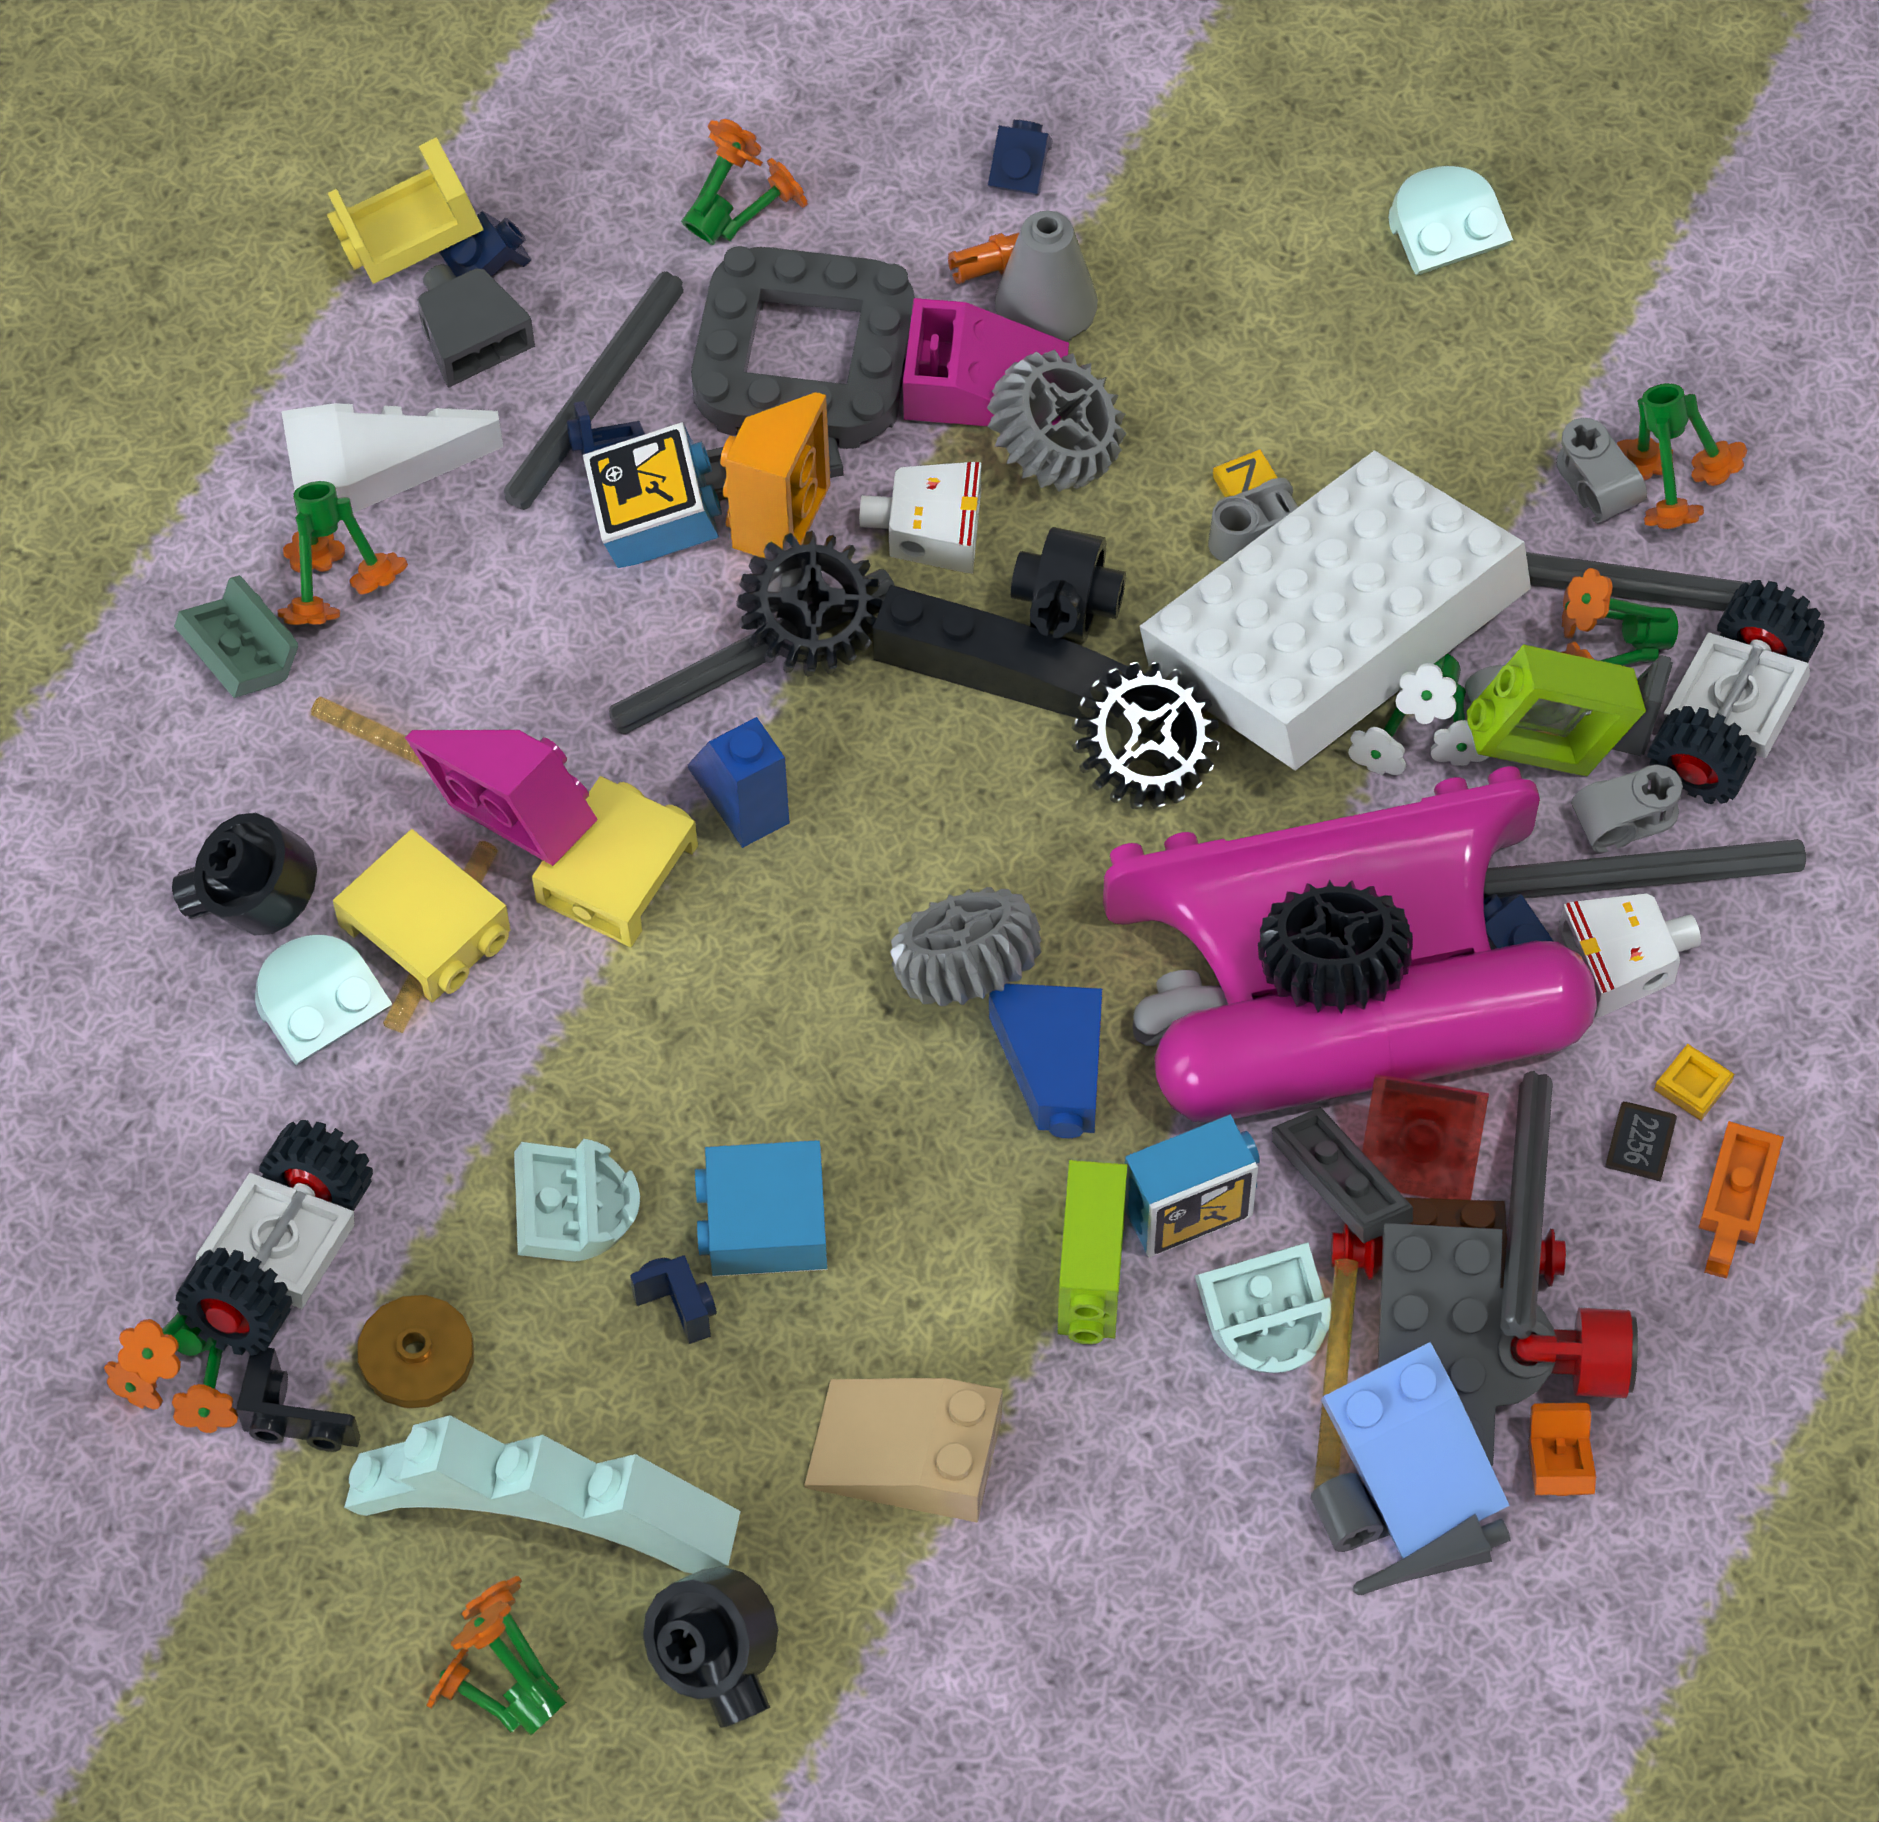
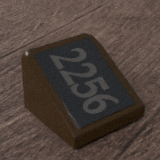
(1641, 1141)

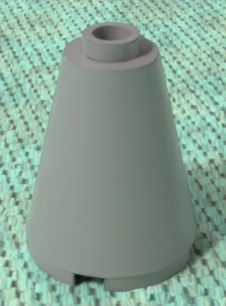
(1047, 279)

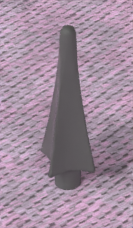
(1458, 1548)

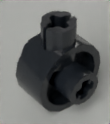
(1068, 584)
(249, 876)
(713, 1640)

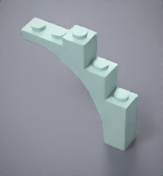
(541, 1480)

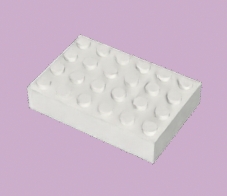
(1336, 607)

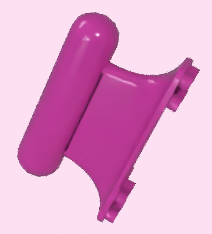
(1454, 1006)

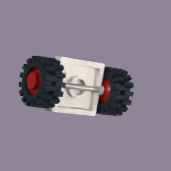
(1738, 690)
(275, 1238)

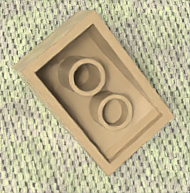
(908, 1443)

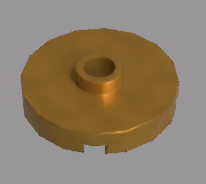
(419, 1377)

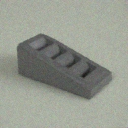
(1652, 688)

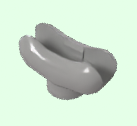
(1176, 996)

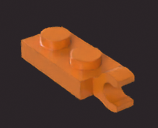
(1738, 1192)

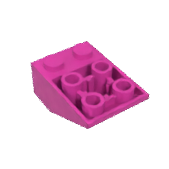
(959, 356)

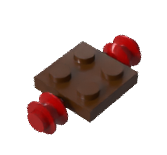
(1449, 1213)

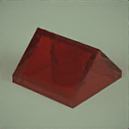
(1425, 1136)

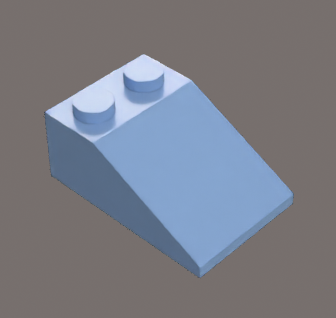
(1415, 1449)

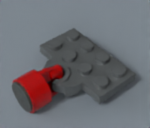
(1447, 1292)

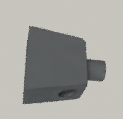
(471, 322)

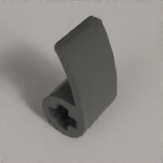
(1348, 1512)

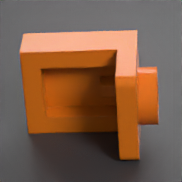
(1561, 1449)

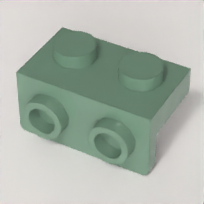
(239, 639)

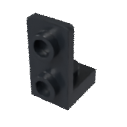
(269, 1421)

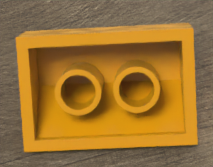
(777, 473)

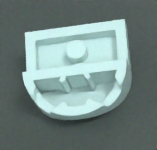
(1447, 217)
(316, 993)
(571, 1200)
(1267, 1309)

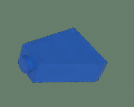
(745, 781)
(1053, 1051)

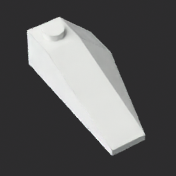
(383, 453)

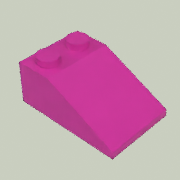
(508, 786)

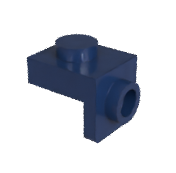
(1019, 157)
(488, 248)
(587, 440)
(1511, 922)
(674, 1278)

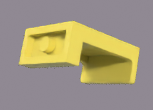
(407, 219)
(617, 861)
(424, 914)

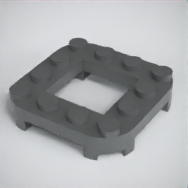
(729, 322)

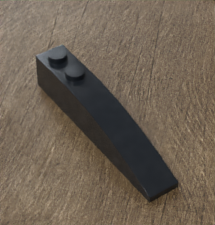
(994, 655)

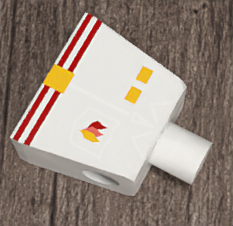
(930, 514)
(1626, 946)

